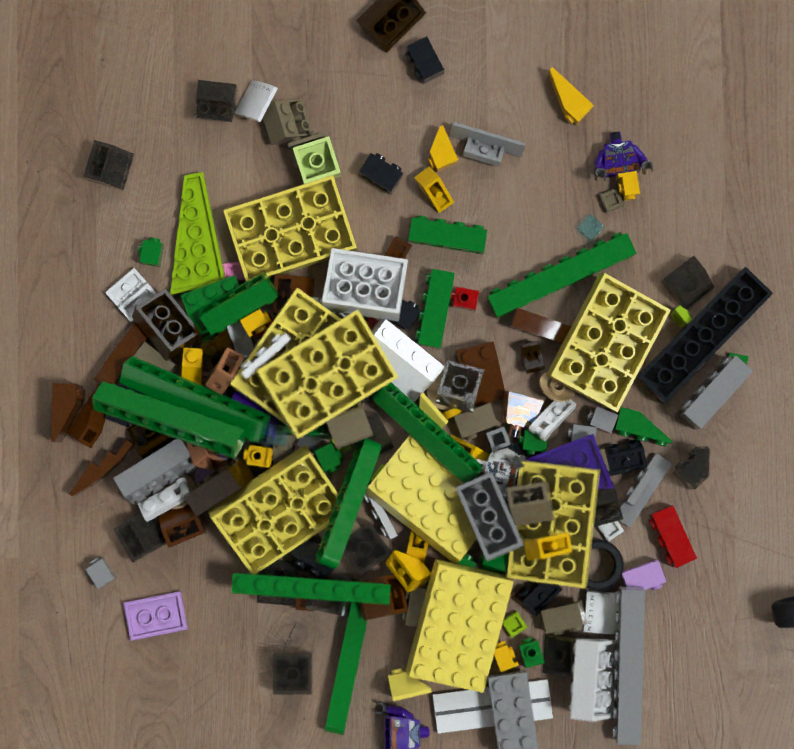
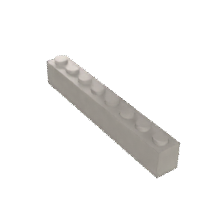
(629, 665)

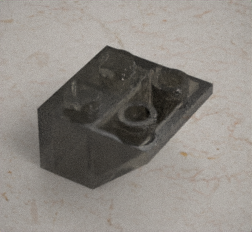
(215, 101)
(108, 165)
(695, 468)
(607, 507)
(140, 537)

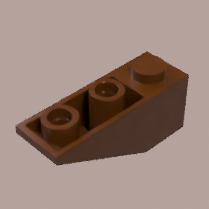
(87, 424)

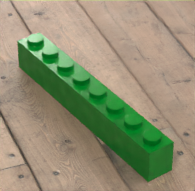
(561, 275)
(196, 398)
(168, 419)
(311, 589)

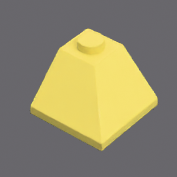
(430, 409)
(404, 686)

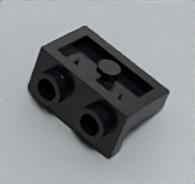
(625, 457)
(537, 595)

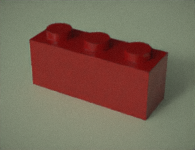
(672, 536)

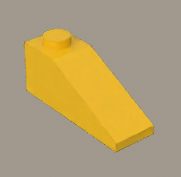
(571, 101)

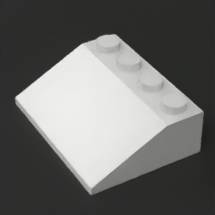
(365, 284)
(411, 363)
(593, 679)

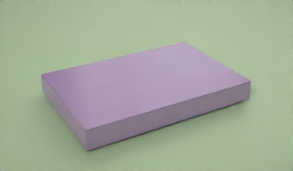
(155, 615)

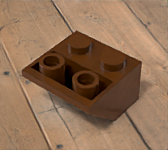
(286, 285)
(180, 525)
(397, 600)

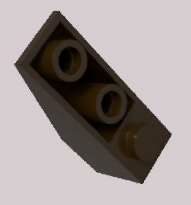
(214, 347)

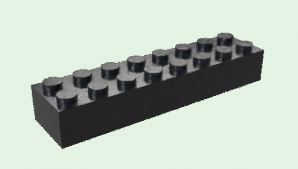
(704, 335)

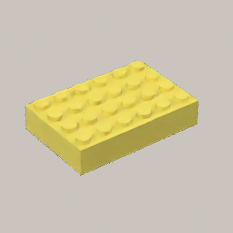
(290, 229)
(300, 320)
(608, 342)
(326, 374)
(424, 499)
(574, 508)
(276, 510)
(459, 626)

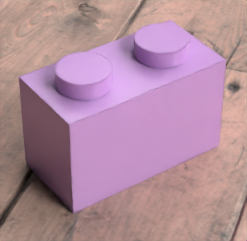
(645, 575)

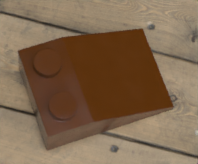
(485, 358)
(65, 406)

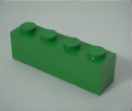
(447, 235)
(238, 303)
(436, 308)

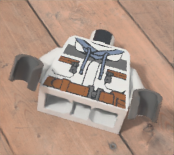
(505, 468)

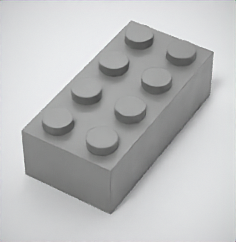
(715, 392)
(155, 472)
(489, 516)
(512, 710)

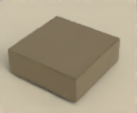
(611, 200)

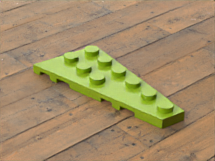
(197, 247)

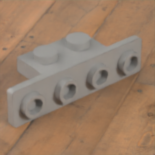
(485, 145)
(643, 489)

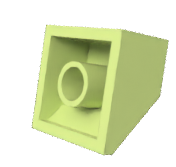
(317, 160)

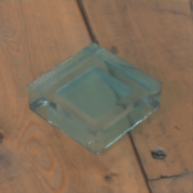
(590, 227)
(276, 435)

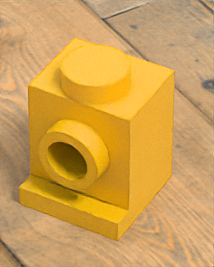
(628, 185)
(255, 322)
(266, 456)
(504, 655)

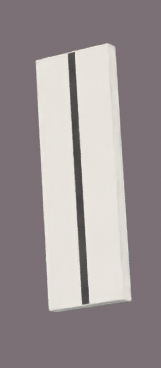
(473, 709)

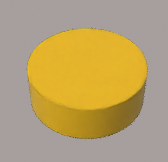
(451, 413)

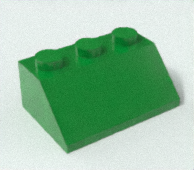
(202, 296)

